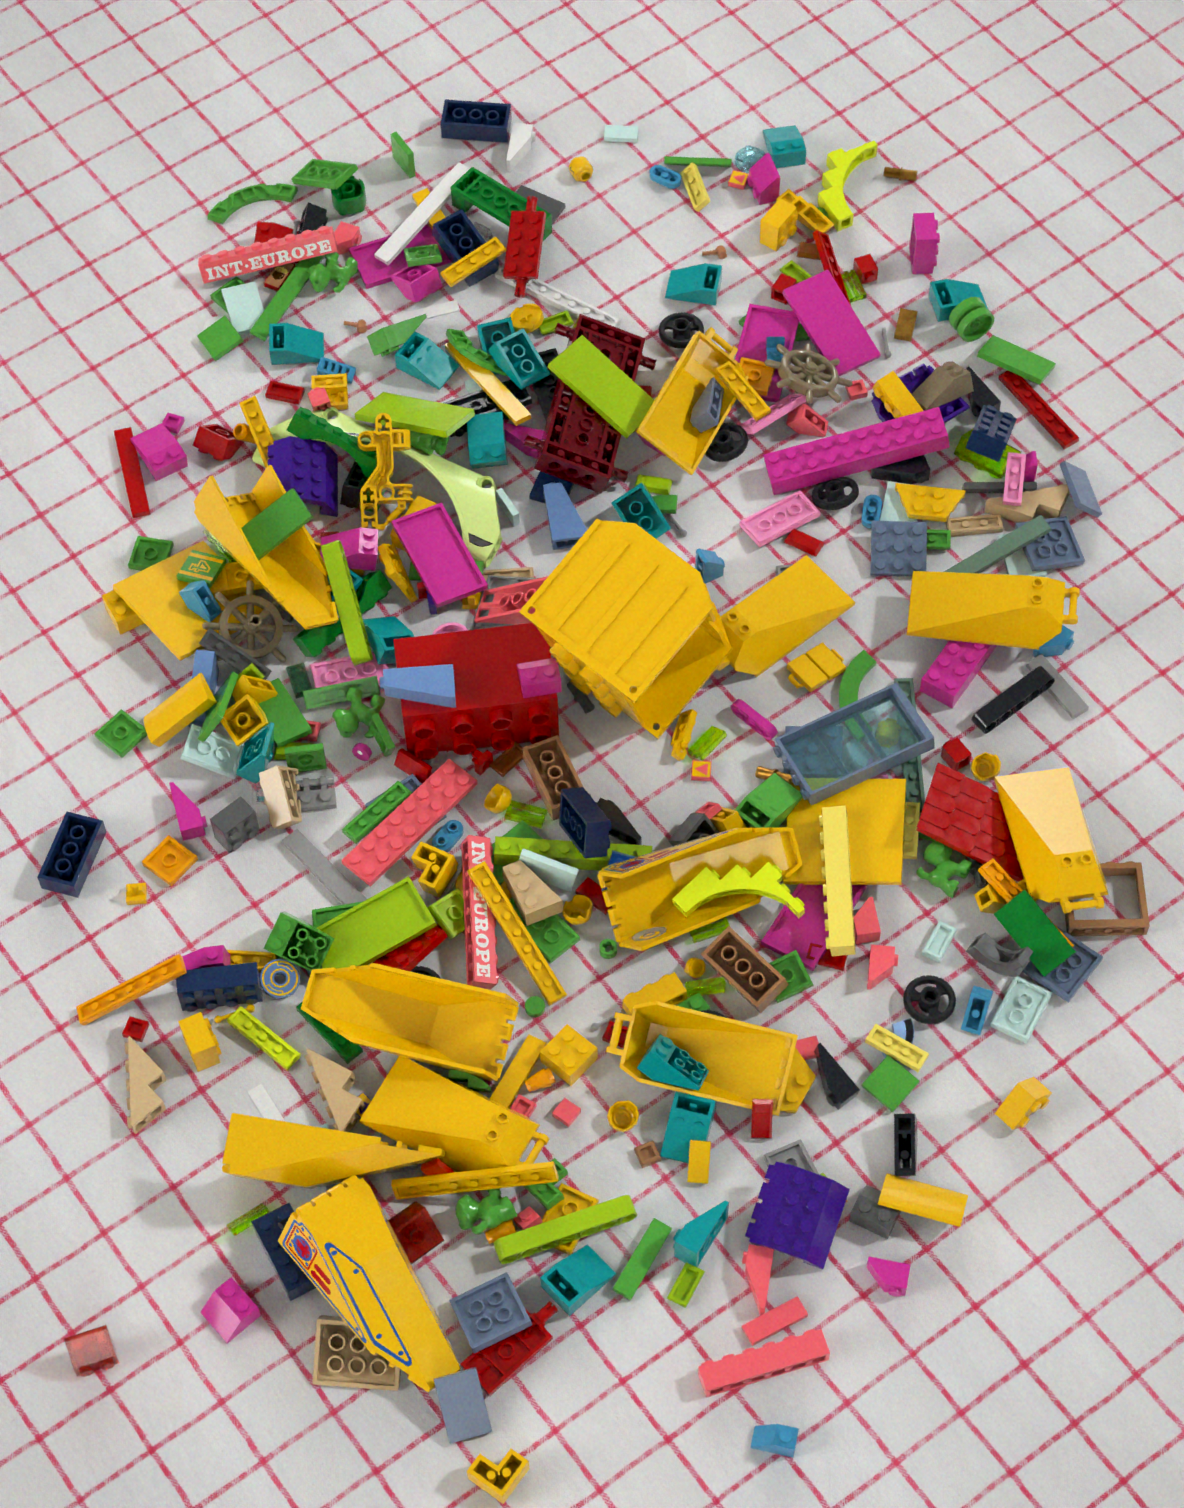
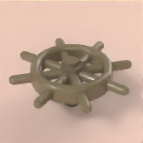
(808, 373)
(251, 626)

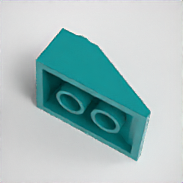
(785, 146)
(492, 332)
(519, 359)
(487, 440)
(640, 508)
(256, 754)
(698, 1235)

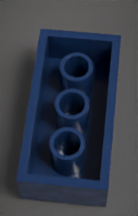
(476, 121)
(459, 238)
(991, 433)
(584, 822)
(72, 854)
(219, 987)
(289, 1273)

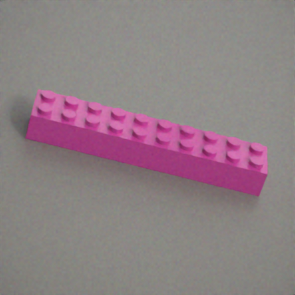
(856, 451)

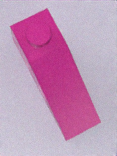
(516, 435)
(188, 815)
(207, 957)

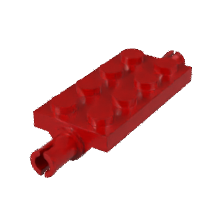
(524, 246)
(414, 951)
(503, 1359)

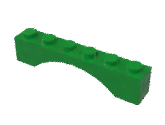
(309, 426)
(373, 588)

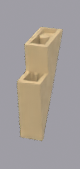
(1044, 502)
(143, 1080)
(335, 1085)

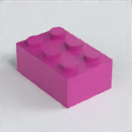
(923, 243)

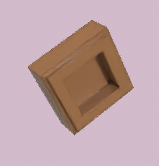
(647, 1154)

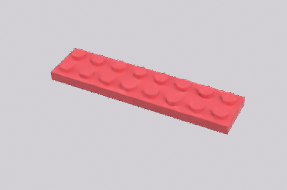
(409, 822)

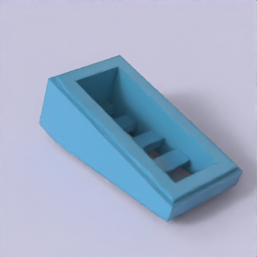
(325, 366)

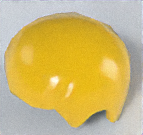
(985, 767)
(498, 799)
(578, 910)
(623, 1116)

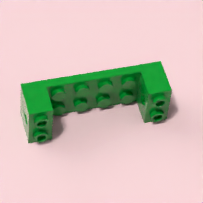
(491, 197)

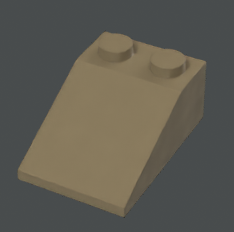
(943, 386)

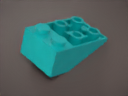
(695, 284)
(948, 293)
(294, 344)
(425, 361)
(381, 634)
(672, 1065)
(688, 1120)
(576, 1279)

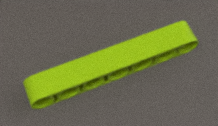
(346, 602)
(565, 1229)

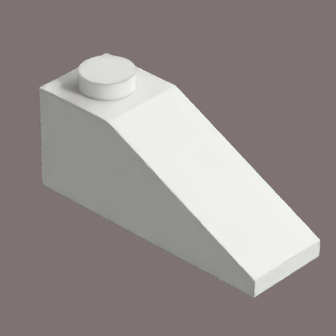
(520, 143)

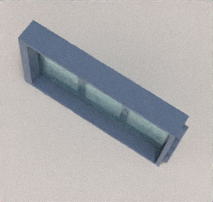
(853, 744)

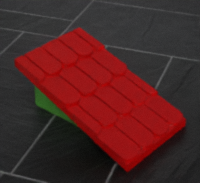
(968, 820)

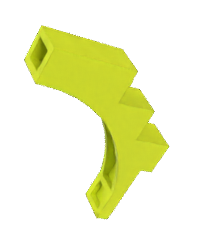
(840, 167)
(708, 887)

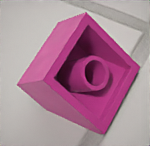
(764, 180)
(417, 281)
(539, 677)
(230, 1310)

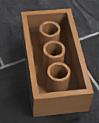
(550, 771)
(744, 969)

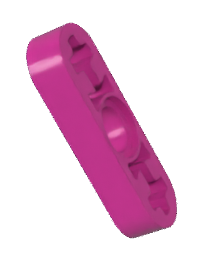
(754, 719)

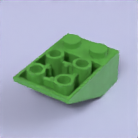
(769, 803)
(298, 942)

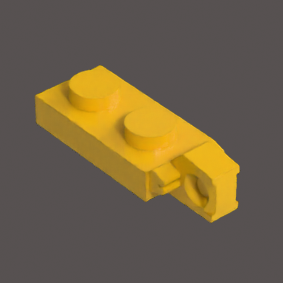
(682, 734)

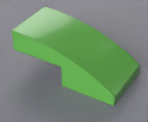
(666, 503)
(473, 1082)

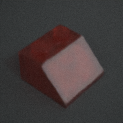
(415, 1231)
(92, 1351)

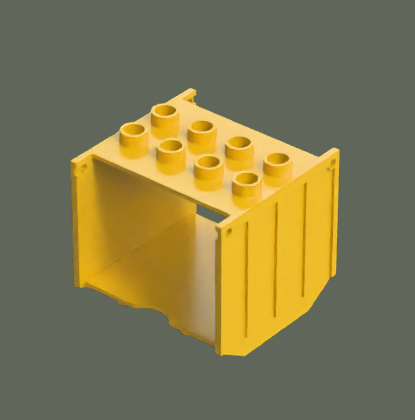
(630, 624)

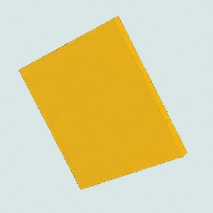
(157, 602)
(874, 829)

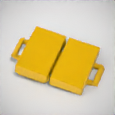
(815, 667)

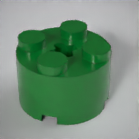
(349, 197)

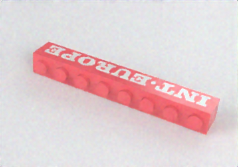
(267, 254)
(478, 918)

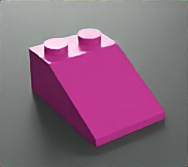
(160, 451)
(359, 547)

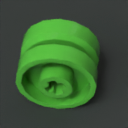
(971, 319)

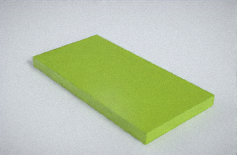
(602, 385)
(416, 414)
(377, 926)

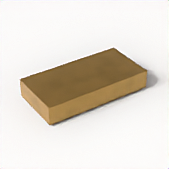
(905, 324)

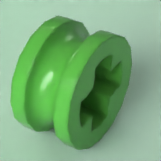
(613, 951)

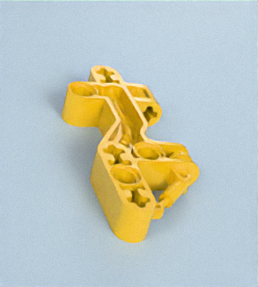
(384, 444)

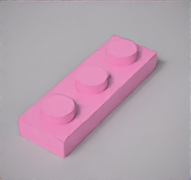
(1014, 479)

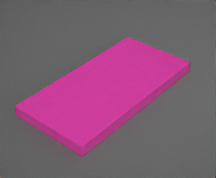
(375, 272)
(831, 322)
(764, 323)
(439, 555)
(795, 933)

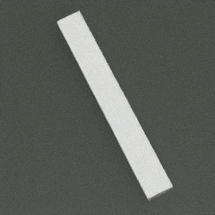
(420, 216)
(561, 299)

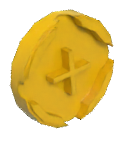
(527, 317)

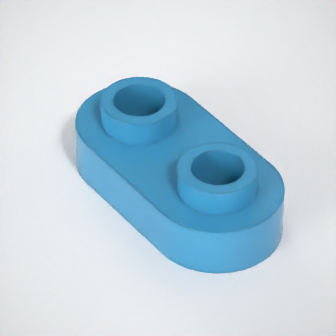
(665, 176)
(870, 512)
(447, 835)

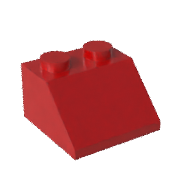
(217, 441)

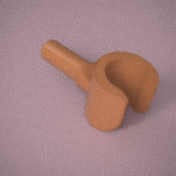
(720, 251)
(361, 325)

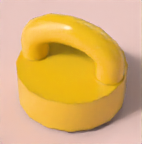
(695, 967)

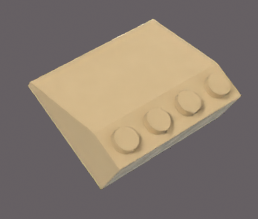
(345, 1360)

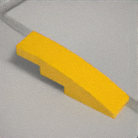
(807, 213)

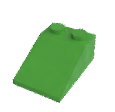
(391, 337)

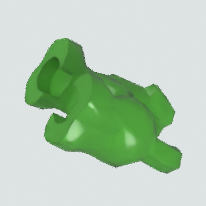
(321, 275)
(428, 442)
(348, 720)
(939, 855)
(491, 1209)

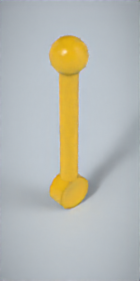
(250, 1008)

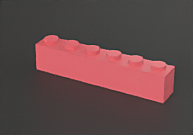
(763, 1363)

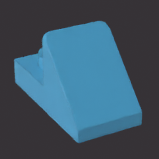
(771, 351)

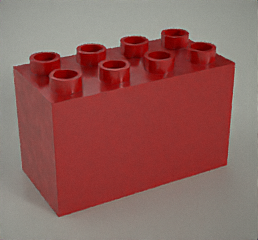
(487, 691)

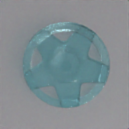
(749, 158)

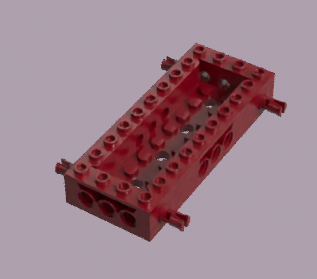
(561, 450)

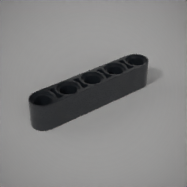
(1012, 699)

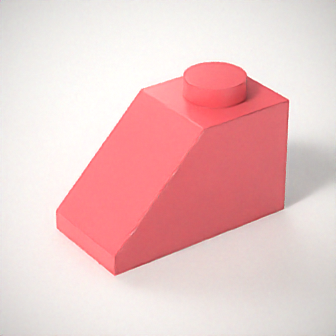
(347, 237)
(319, 399)
(807, 421)
(866, 923)
(881, 964)

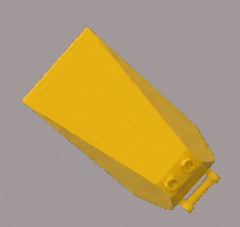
(668, 419)
(989, 608)
(782, 616)
(1052, 838)
(741, 1057)
(440, 1113)

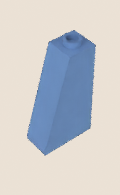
(562, 517)
(205, 663)
(421, 684)

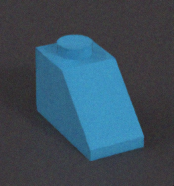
(709, 565)
(200, 600)
(1056, 645)
(976, 1010)
(775, 1439)

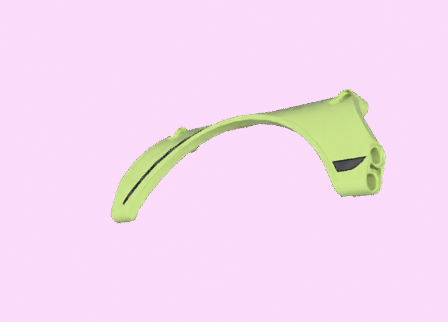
(472, 501)

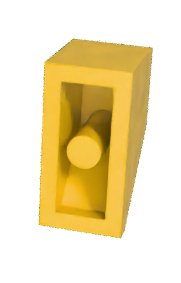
(257, 688)
(727, 819)

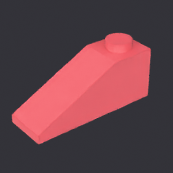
(758, 1272)

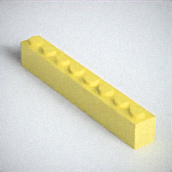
(838, 881)

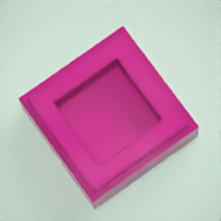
(173, 422)

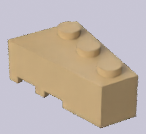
(281, 796)
(530, 893)

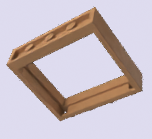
(1110, 927)

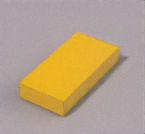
(699, 1161)

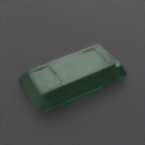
(298, 679)

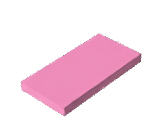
(778, 410)
(779, 518)
(343, 670)

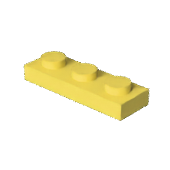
(695, 187)
(912, 813)
(896, 1048)

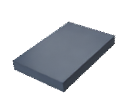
(1080, 489)
(462, 1405)

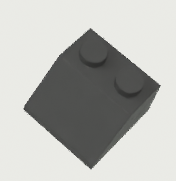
(693, 828)
(872, 1216)

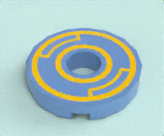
(284, 968)

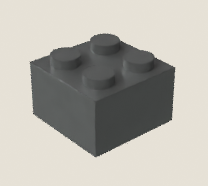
(235, 824)

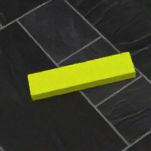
(263, 1038)

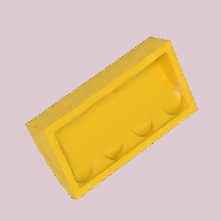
(178, 710)
(923, 1199)

